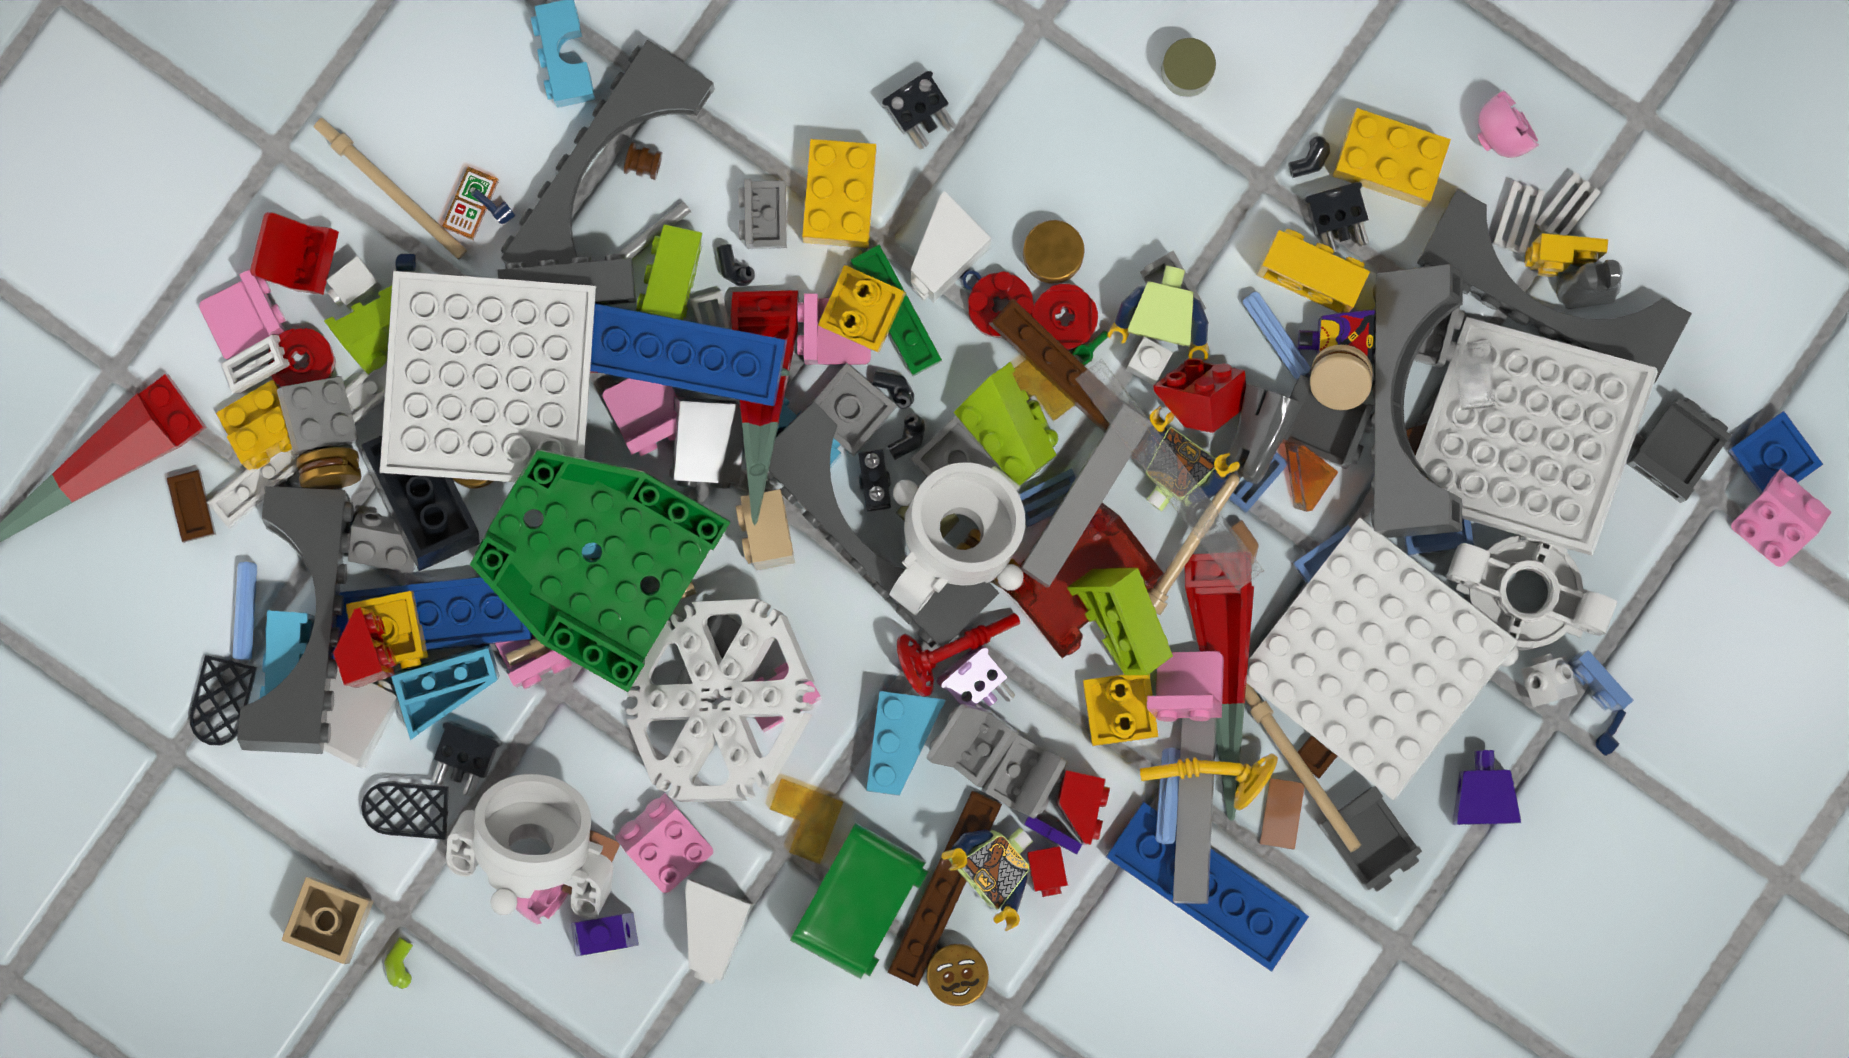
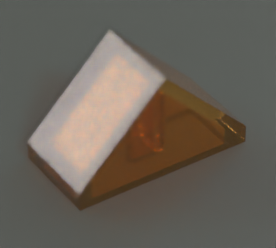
(1308, 476)

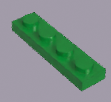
(907, 327)

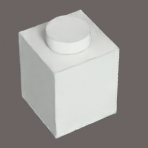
(352, 284)
(1149, 361)

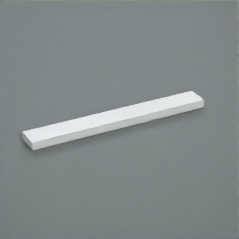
(249, 488)

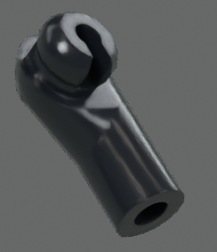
(732, 270)
(911, 438)

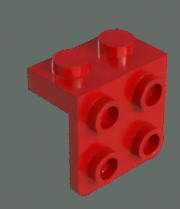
(294, 254)

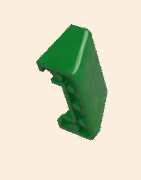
(858, 901)

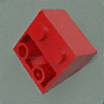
(1203, 393)
(362, 652)
(1080, 803)

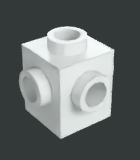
(1549, 680)

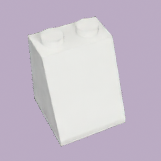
(947, 249)
(359, 719)
(713, 929)

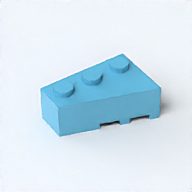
(286, 641)
(442, 685)
(898, 739)

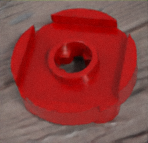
(990, 287)
(1078, 304)
(320, 359)

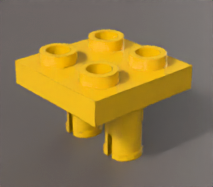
(861, 308)
(1119, 709)

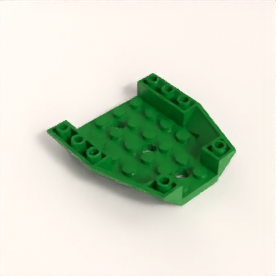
(595, 606)

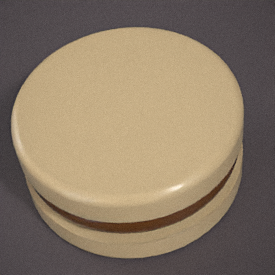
(1341, 377)

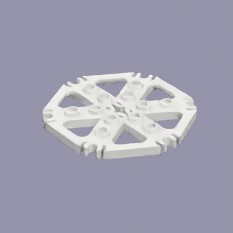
(727, 720)

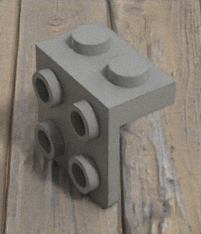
(972, 743)
(1025, 777)

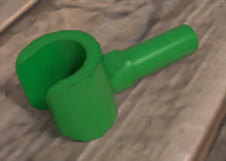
(1085, 352)

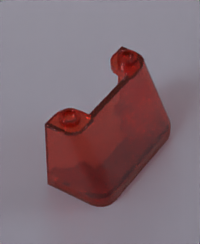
(1053, 609)

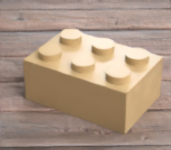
(770, 539)

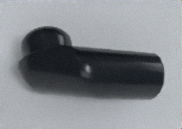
(1314, 160)
(897, 386)

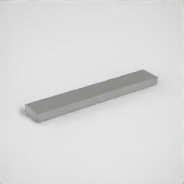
(1077, 508)
(1194, 815)

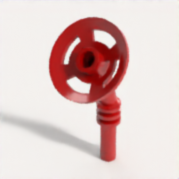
(916, 664)

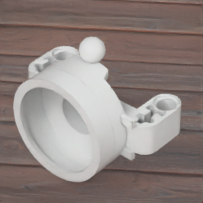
(967, 490)
(1568, 608)
(540, 810)

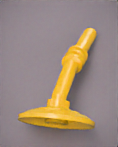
(1250, 778)

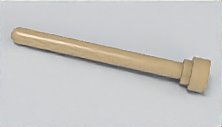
(1159, 593)

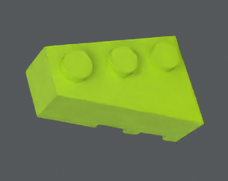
(672, 273)
(366, 331)
(1006, 427)
(1126, 617)

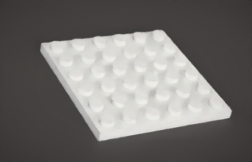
(484, 374)
(1550, 445)
(1378, 658)

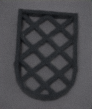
(196, 704)
(442, 834)

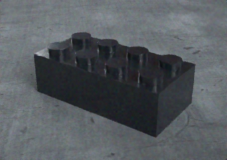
(424, 510)

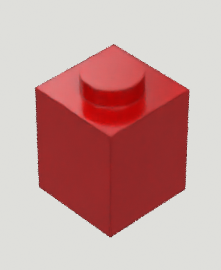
(1047, 871)

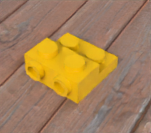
(1557, 252)
(256, 426)
(401, 625)

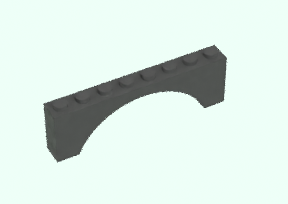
(649, 89)
(1465, 243)
(1406, 312)
(803, 469)
(295, 711)

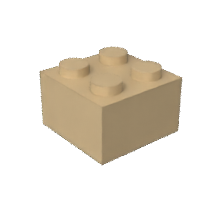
(327, 920)

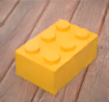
(1391, 157)
(839, 193)
(1313, 271)

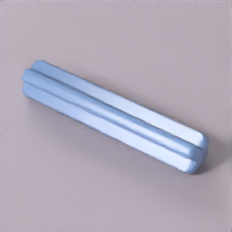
(1276, 335)
(244, 611)
(1167, 801)

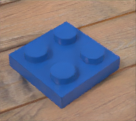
(1774, 448)

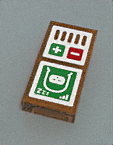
(466, 211)

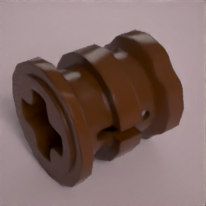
(642, 161)

